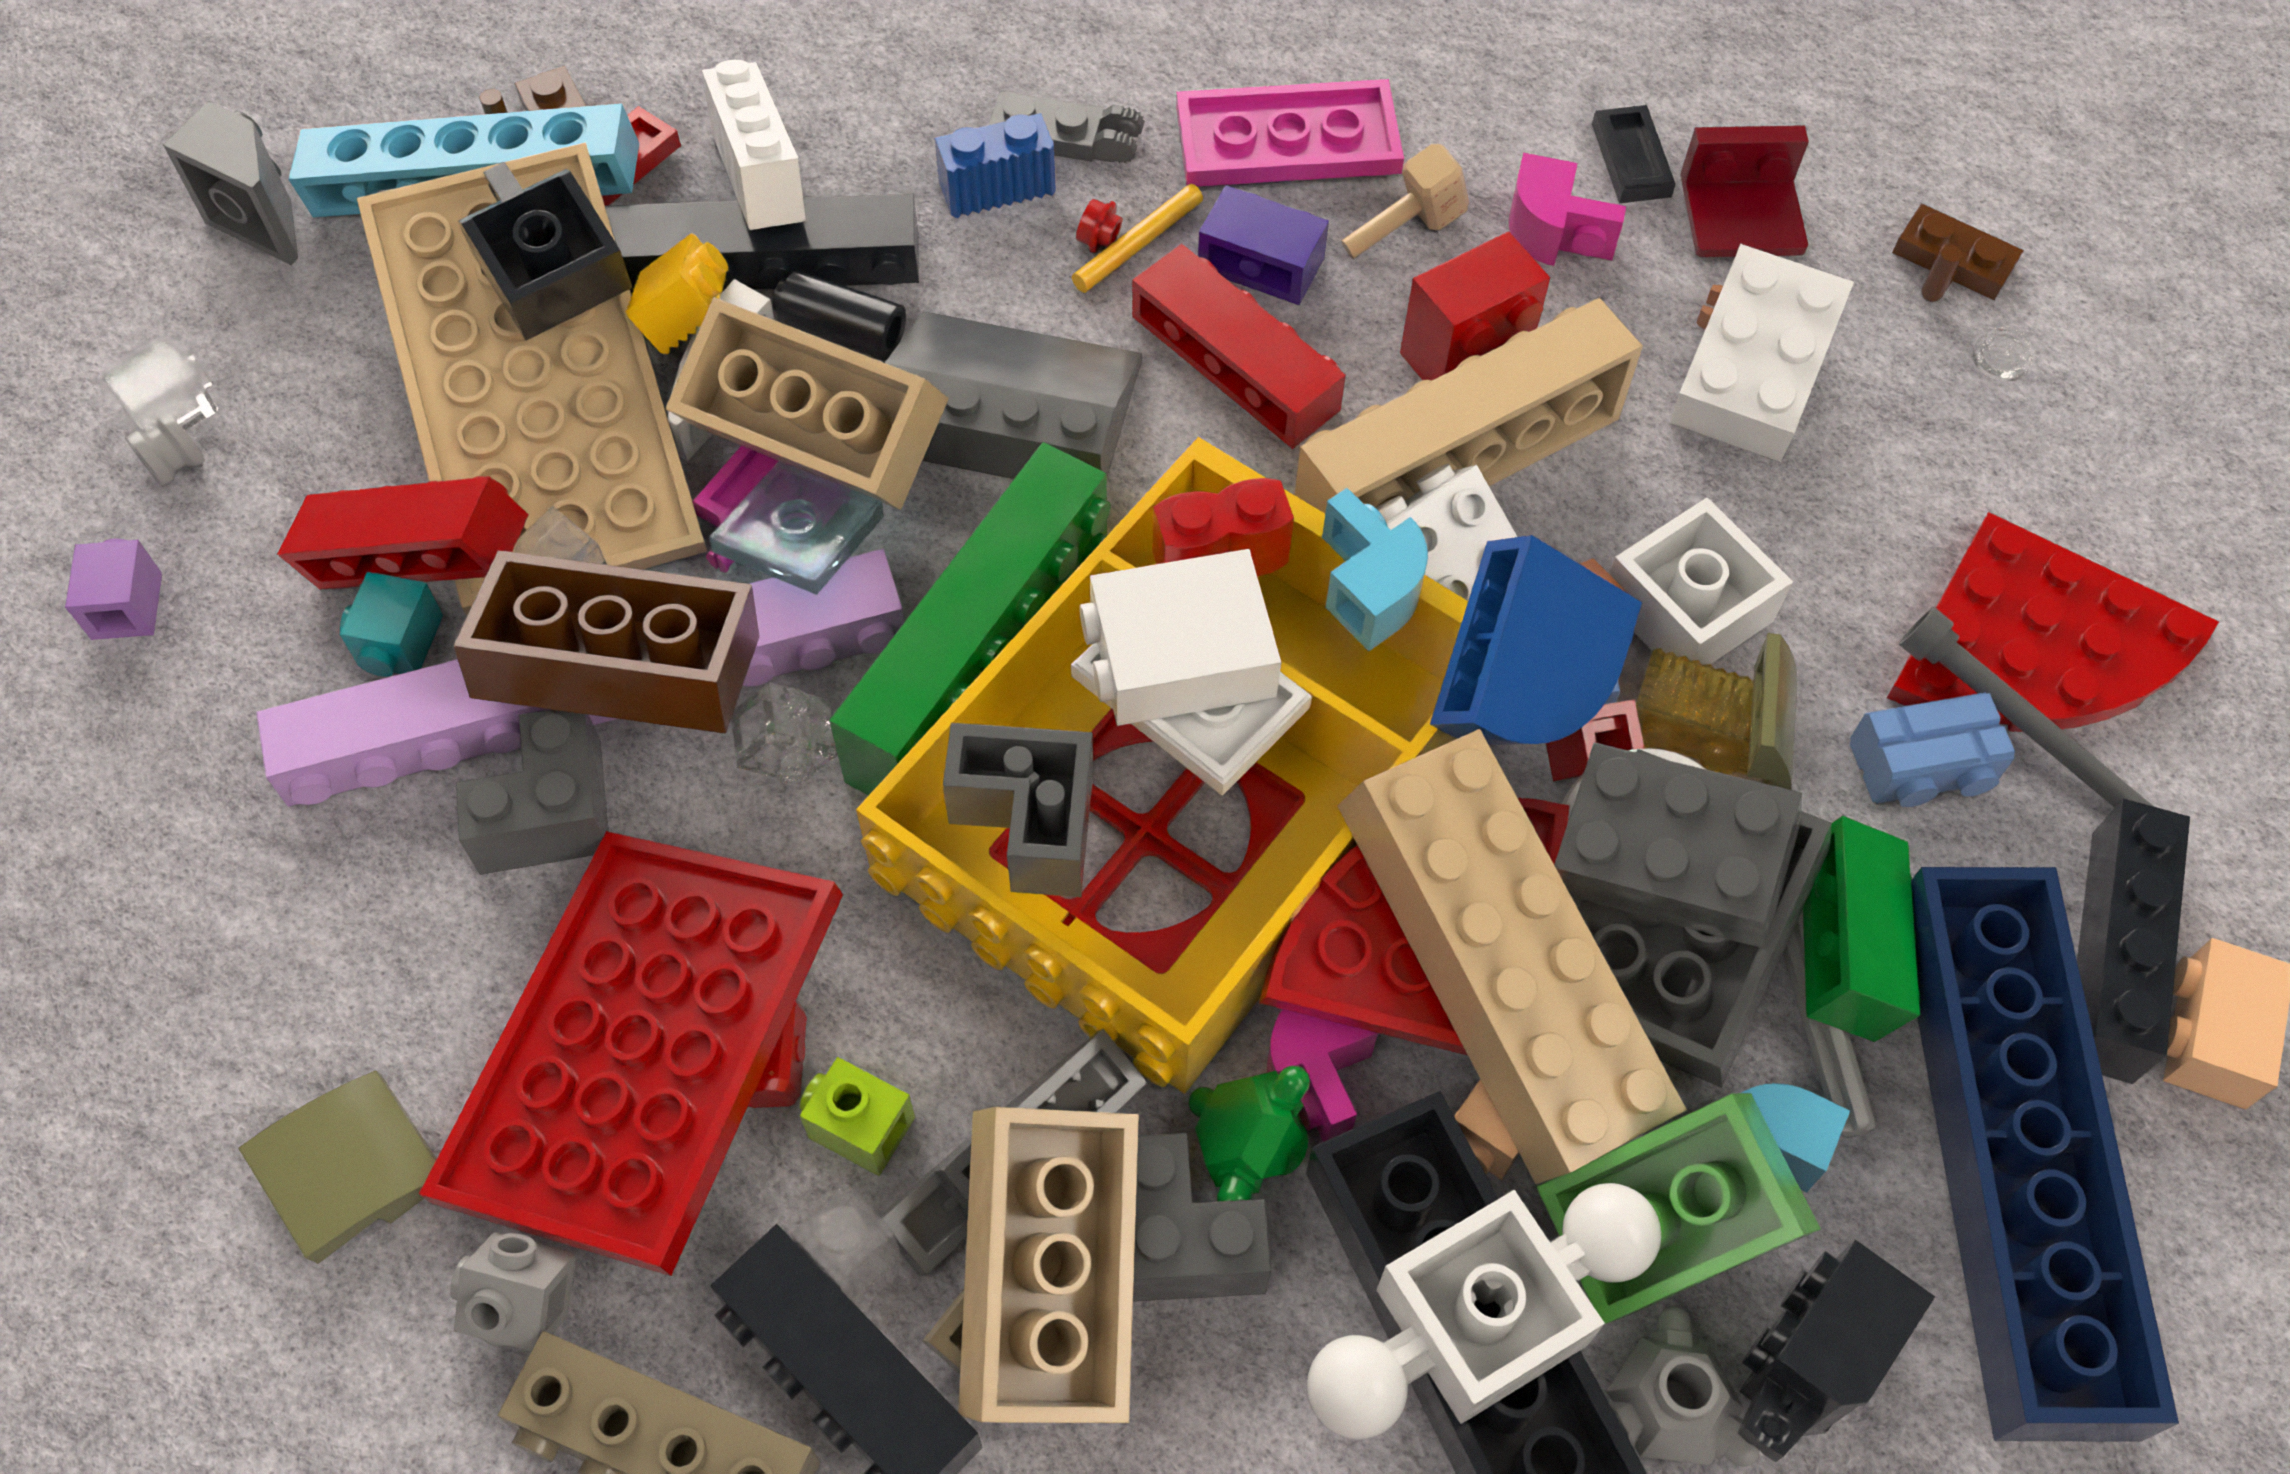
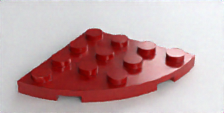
(2056, 630)
(1353, 962)

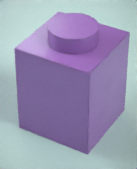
(113, 589)

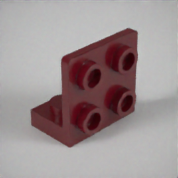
(1744, 189)

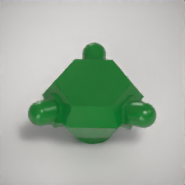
(1251, 1130)

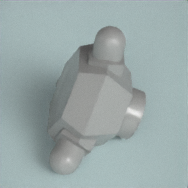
(1678, 1398)

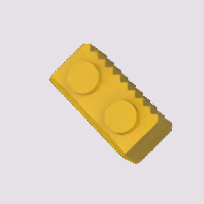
(677, 292)

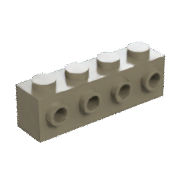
(633, 1422)

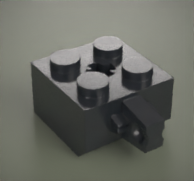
(544, 250)
(1828, 1347)

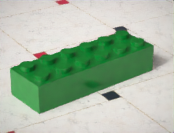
(978, 604)

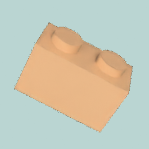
(2228, 1023)

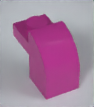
(1551, 220)
(1321, 1050)

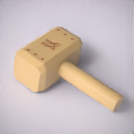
(1434, 194)

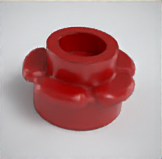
(1099, 225)

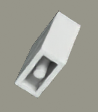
(1181, 637)

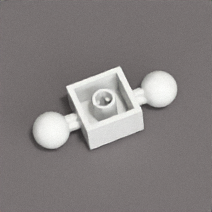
(1476, 1359)

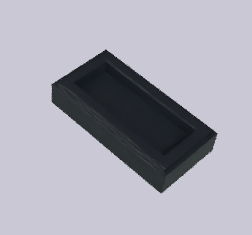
(1633, 154)

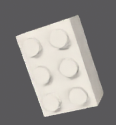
(1761, 352)

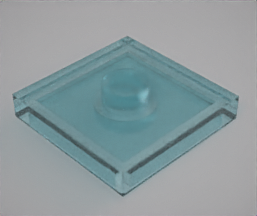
(797, 527)

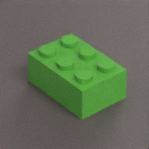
(1716, 1193)

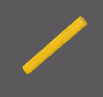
(1137, 238)

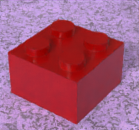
(1472, 305)

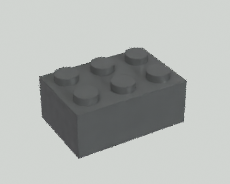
(1679, 844)

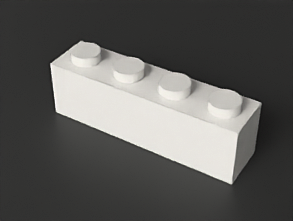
(753, 145)

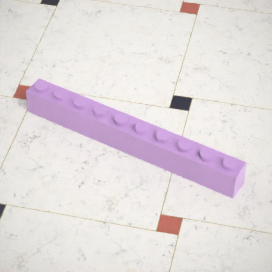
(429, 722)

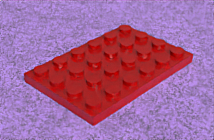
(634, 1050)

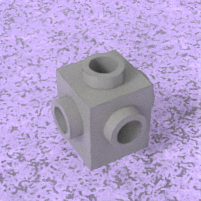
(512, 1290)

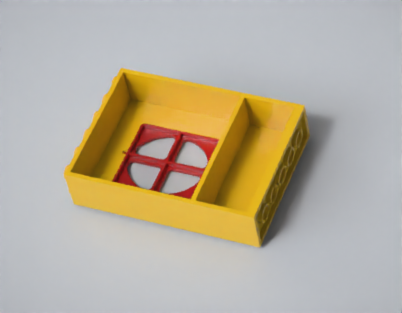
(1184, 987)

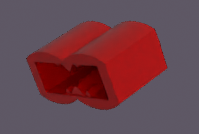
(1238, 518)

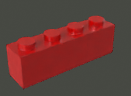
(1238, 345)
(403, 532)

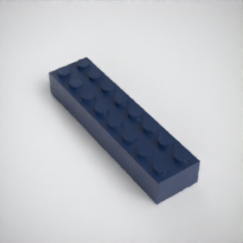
(2033, 1163)

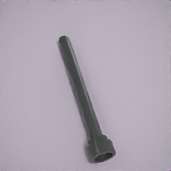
(1936, 641)

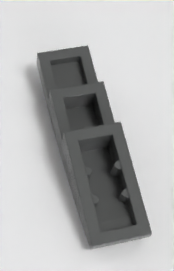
(934, 1212)

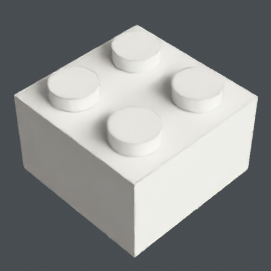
(1700, 585)

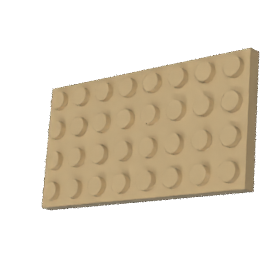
(548, 417)

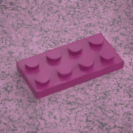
(1288, 132)

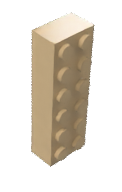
(1486, 413)
(1510, 957)

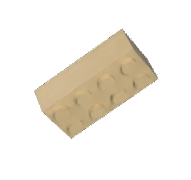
(807, 402)
(1049, 1267)

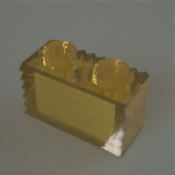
(1696, 711)

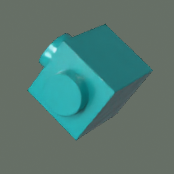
(390, 624)

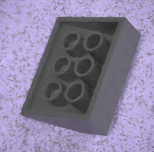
(1017, 391)
(1699, 988)

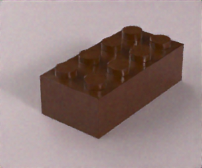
(609, 641)

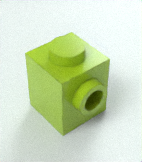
(856, 1115)

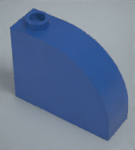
(1534, 647)

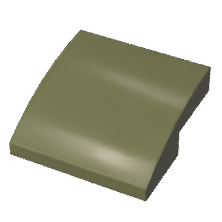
(1773, 714)
(341, 1164)

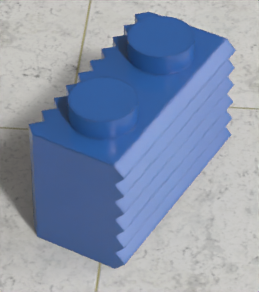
(996, 164)

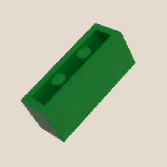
(1861, 934)

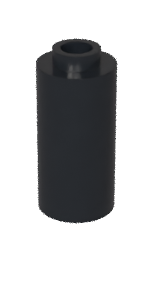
(840, 314)

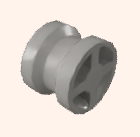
(165, 449)

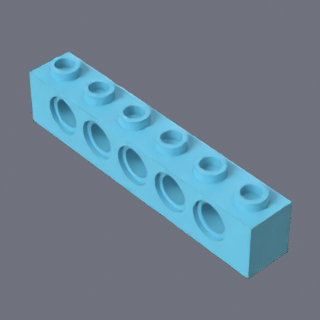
(358, 160)

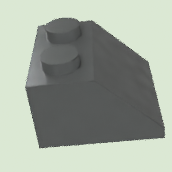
(234, 180)

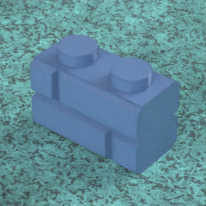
(1932, 749)

